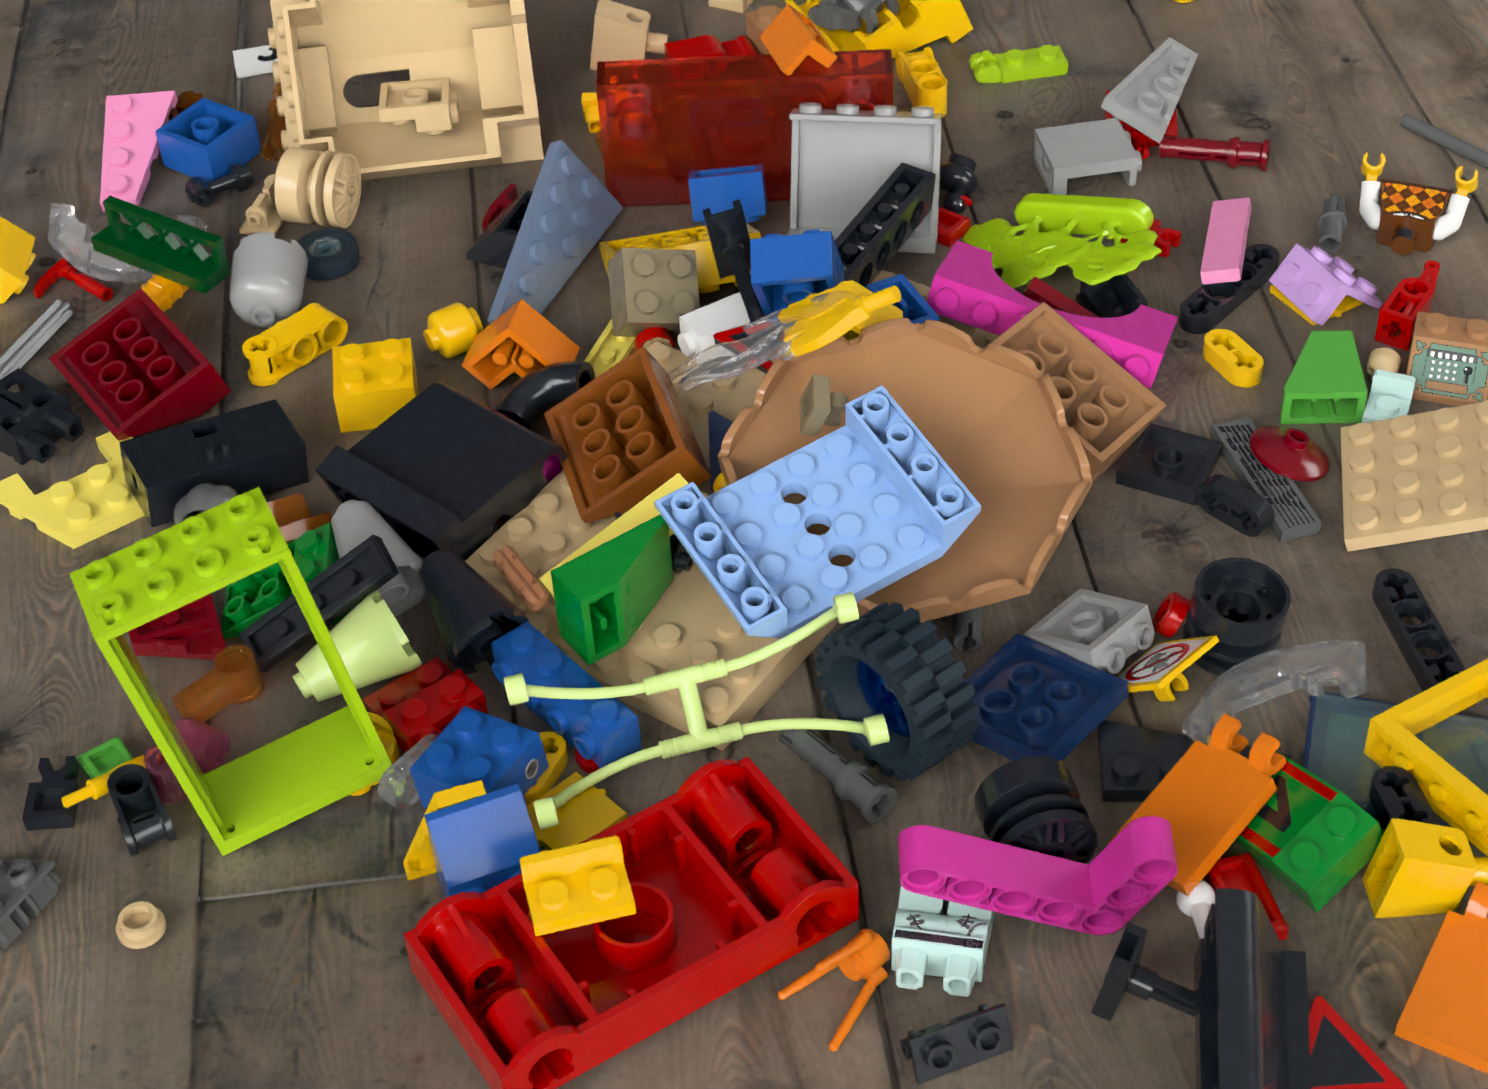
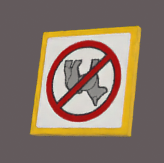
(1164, 665)

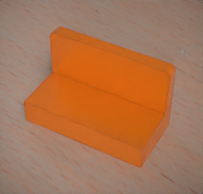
(793, 38)

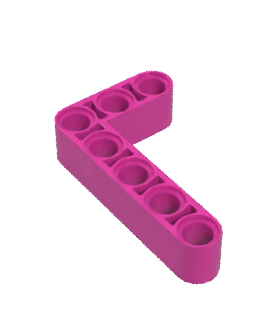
(1041, 886)

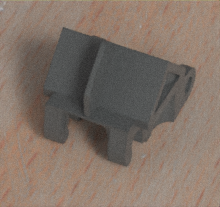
(848, 13)

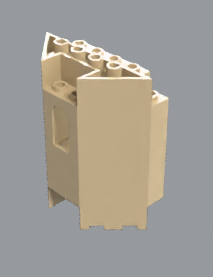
(470, 41)

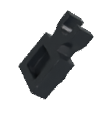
(43, 801)

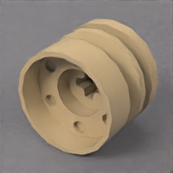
(317, 187)

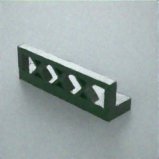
(162, 253)

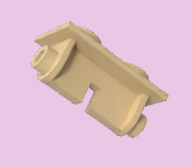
(263, 213)

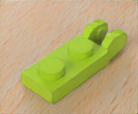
(1019, 64)

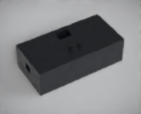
(234, 448)

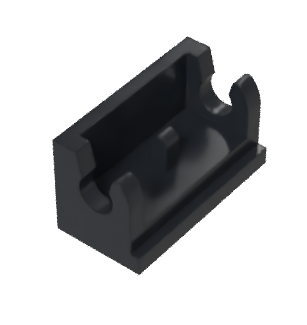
(1111, 298)

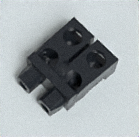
(34, 419)

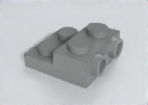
(1096, 629)

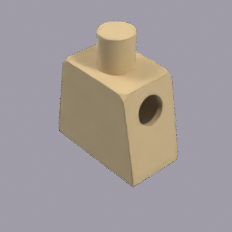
(623, 34)

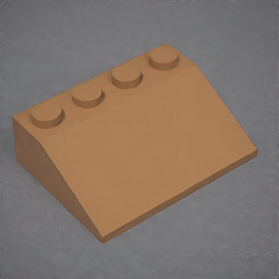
(1097, 394)

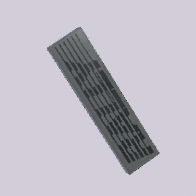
(1291, 510)

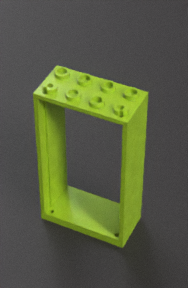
(183, 565)

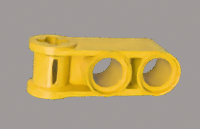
(922, 79)
(293, 343)

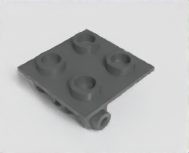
(24, 892)

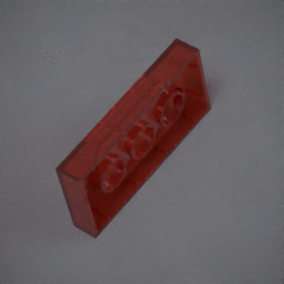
(716, 114)

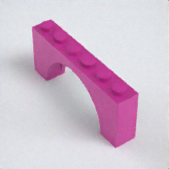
(974, 294)

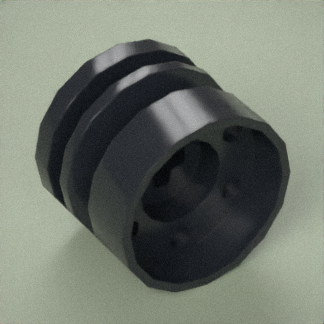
(1242, 606)
(1036, 808)

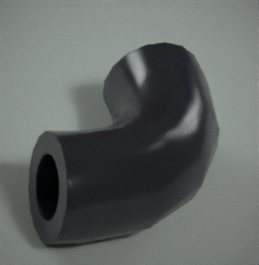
(543, 389)

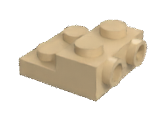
(425, 100)

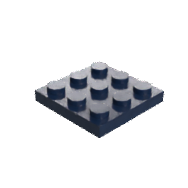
(1040, 700)

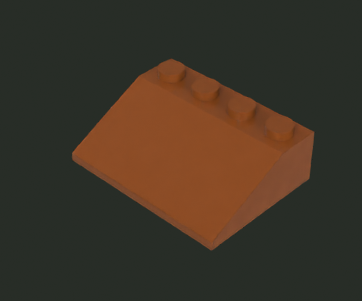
(624, 437)

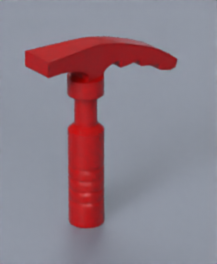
(67, 271)

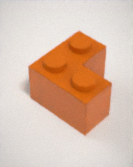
(517, 343)

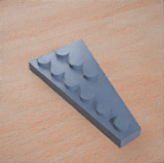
(557, 231)

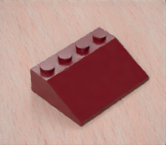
(139, 370)

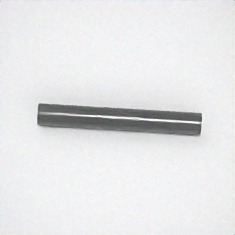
(1445, 140)

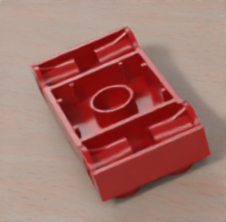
(720, 894)

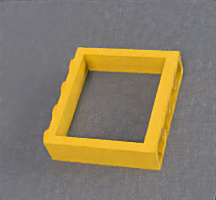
(1445, 788)

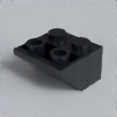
(499, 237)

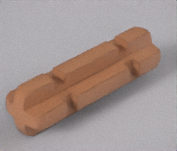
(521, 578)

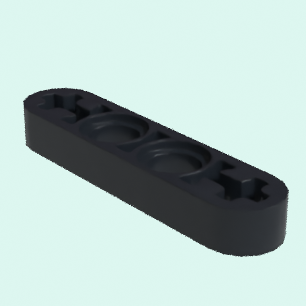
(1215, 310)
(1411, 637)

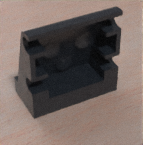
(442, 470)
(1249, 1001)

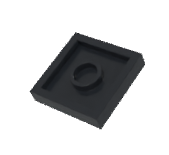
(1169, 463)

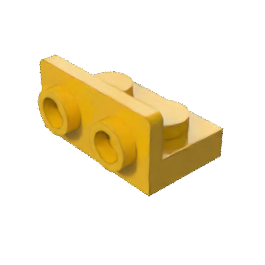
(577, 885)

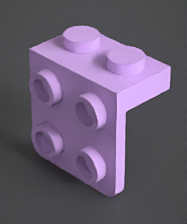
(1320, 283)

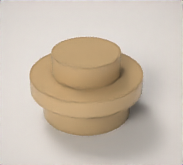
(140, 925)

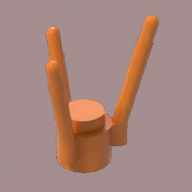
(857, 960)

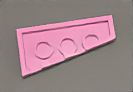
(132, 142)

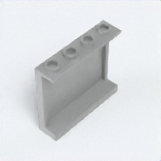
(849, 155)

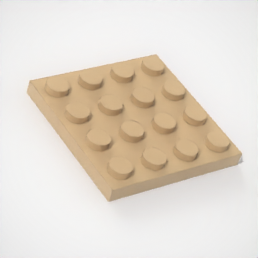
(1415, 477)

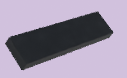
(334, 593)

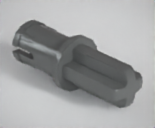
(1332, 224)

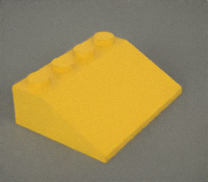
(682, 239)

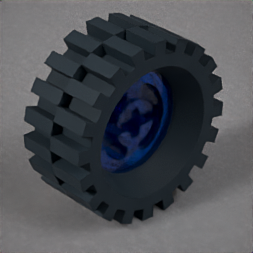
(906, 673)

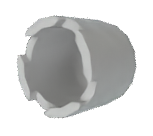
(267, 279)

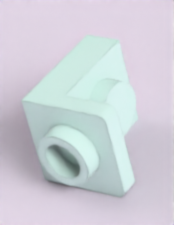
(1389, 396)

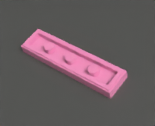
(1226, 241)

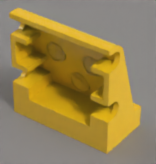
(911, 28)

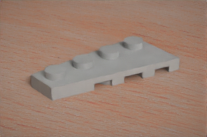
(1152, 89)

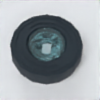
(330, 253)

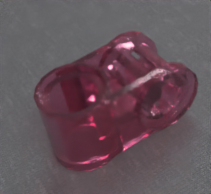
(206, 745)

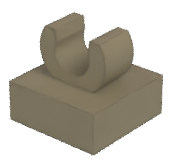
(820, 406)

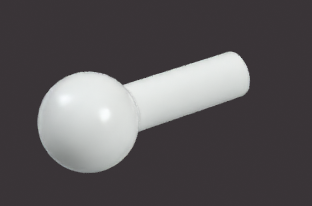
(1197, 904)

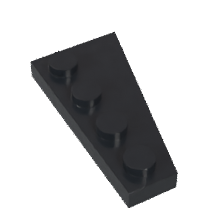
(1138, 759)

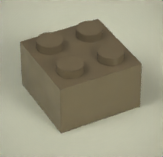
(651, 289)

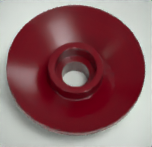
(1289, 453)

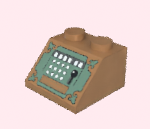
(1449, 359)

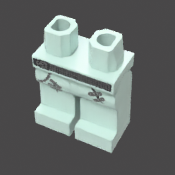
(939, 943)

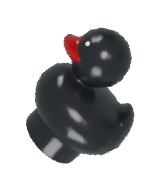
(959, 180)

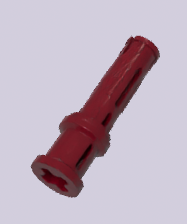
(1230, 152)

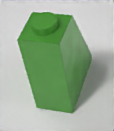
(1325, 382)

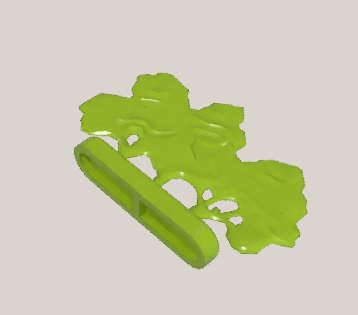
(1048, 241)

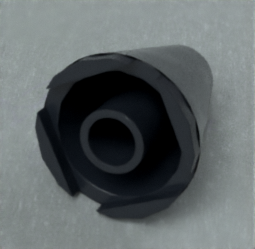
(466, 609)

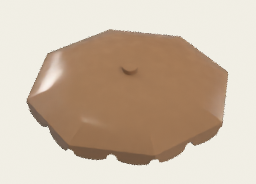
(982, 413)

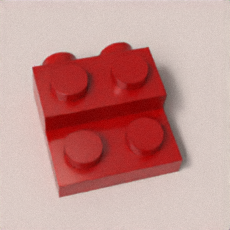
(424, 701)

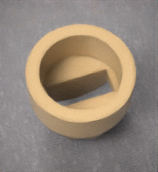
(1383, 359)

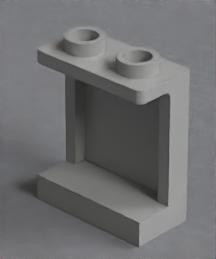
(1084, 151)

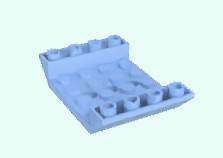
(870, 482)

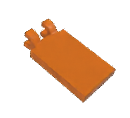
(1212, 797)
(1451, 993)

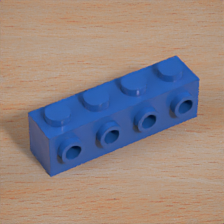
(596, 727)

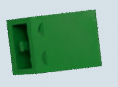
(612, 589)
(264, 590)

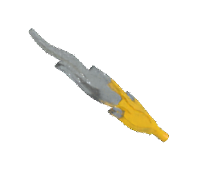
(784, 335)

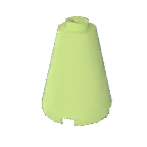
(370, 648)

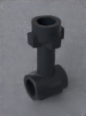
(204, 192)

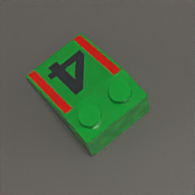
(1310, 836)

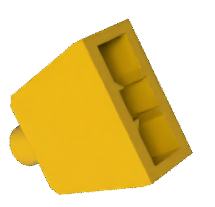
(1421, 870)

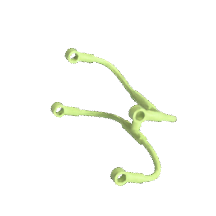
(686, 681)

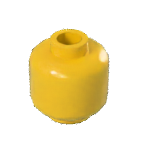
(452, 329)

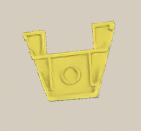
(81, 506)

